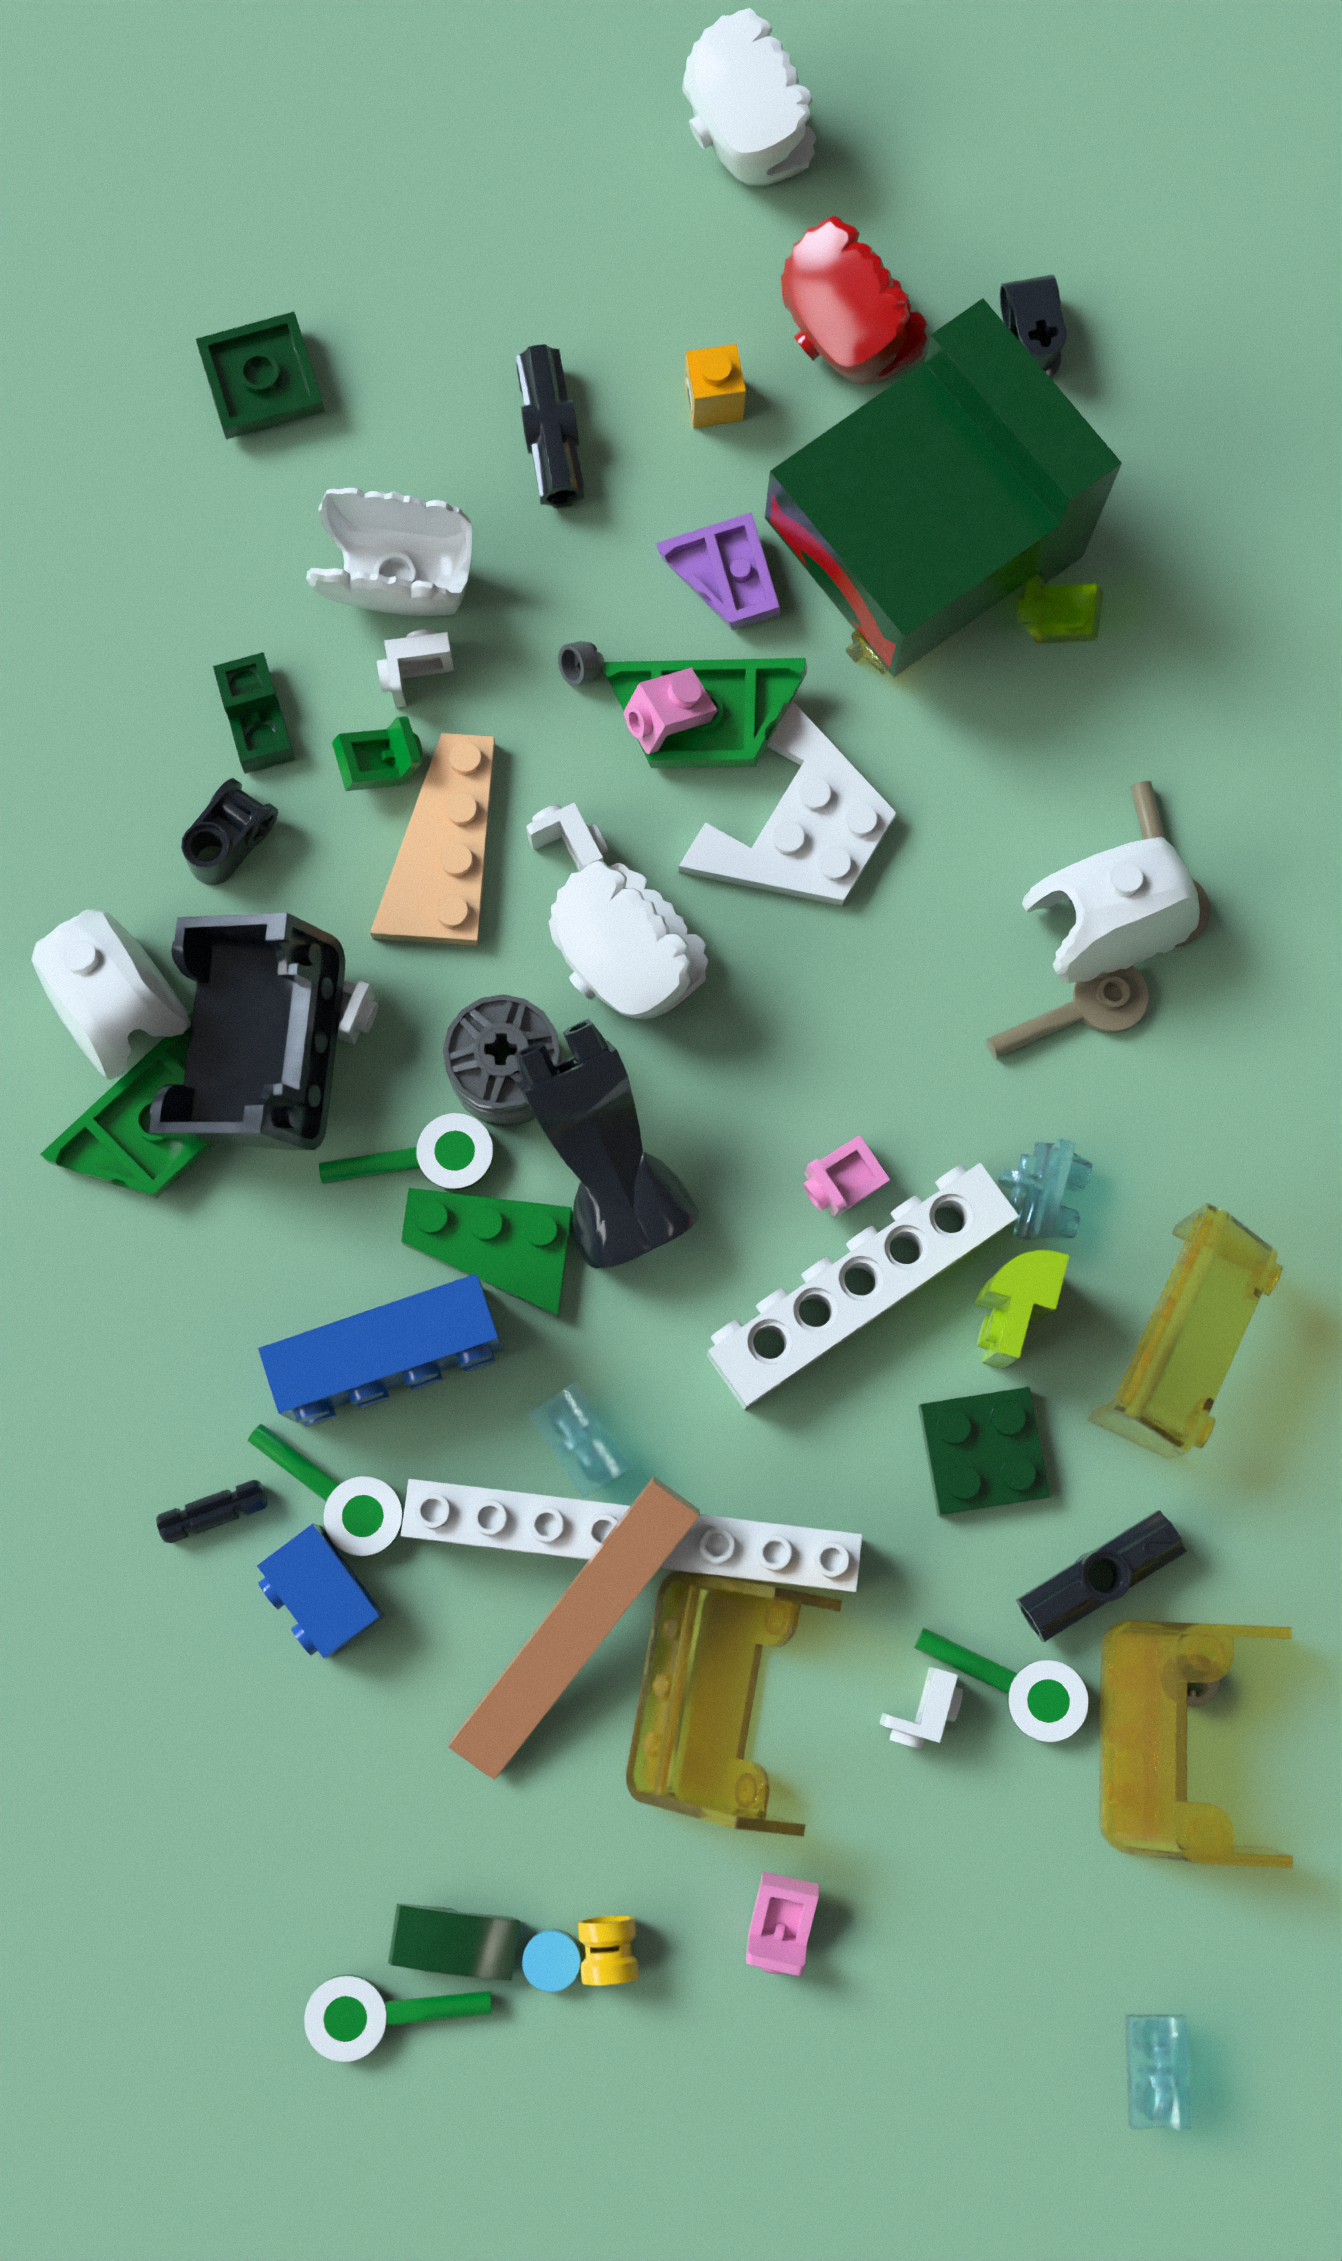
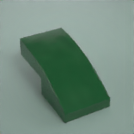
(254, 712)
(454, 1942)

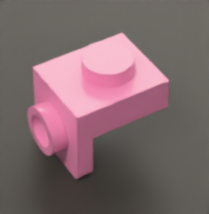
(667, 707)
(844, 1177)
(781, 1924)

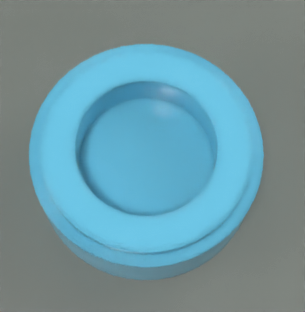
(551, 1960)

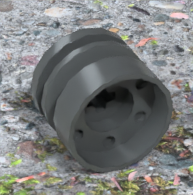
(469, 1052)

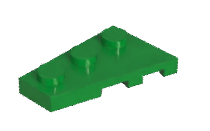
(504, 1241)

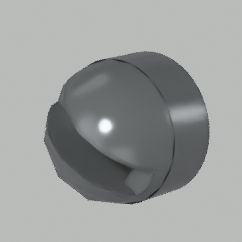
(580, 662)

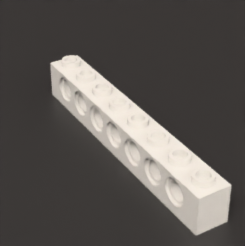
(580, 1526)

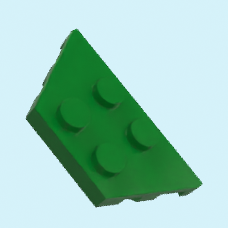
(748, 700)
(113, 1134)

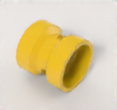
(614, 1960)

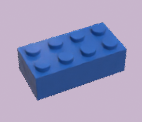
(381, 1350)

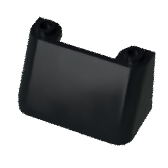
(257, 1032)

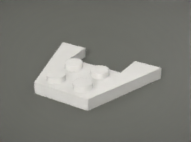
(816, 834)

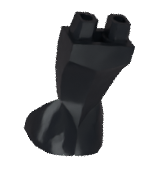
(590, 1117)

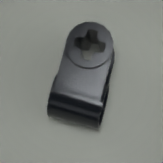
(1035, 318)
(229, 822)

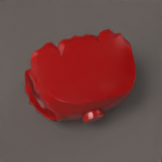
(850, 305)

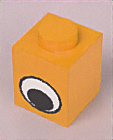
(714, 385)

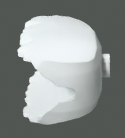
(749, 101)
(396, 553)
(1125, 904)
(625, 942)
(105, 988)

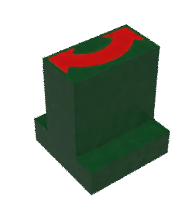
(944, 491)

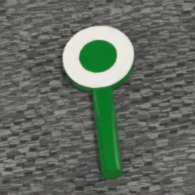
(451, 1152)
(359, 1514)
(1043, 1697)
(350, 2015)

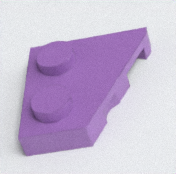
(725, 570)

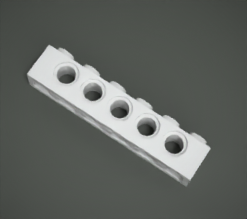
(983, 1216)

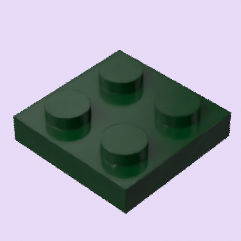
(260, 375)
(983, 1451)

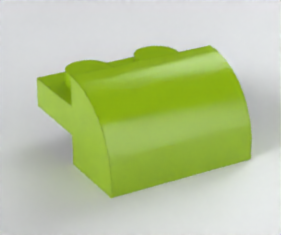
(1018, 1293)

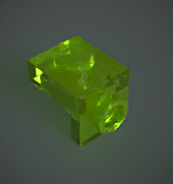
(1060, 611)

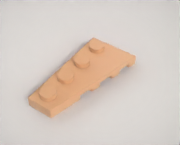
(442, 859)

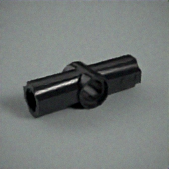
(550, 426)
(1130, 1555)

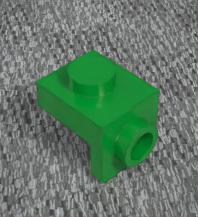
(378, 756)

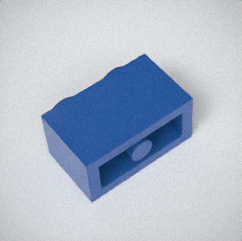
(319, 1592)

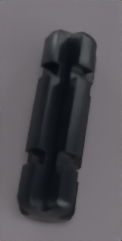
(211, 1511)

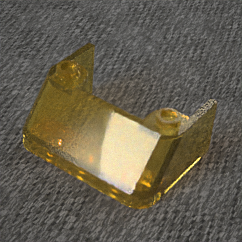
(1192, 1335)
(701, 1698)
(1146, 1742)

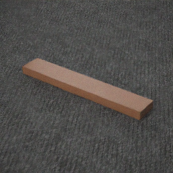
(574, 1627)

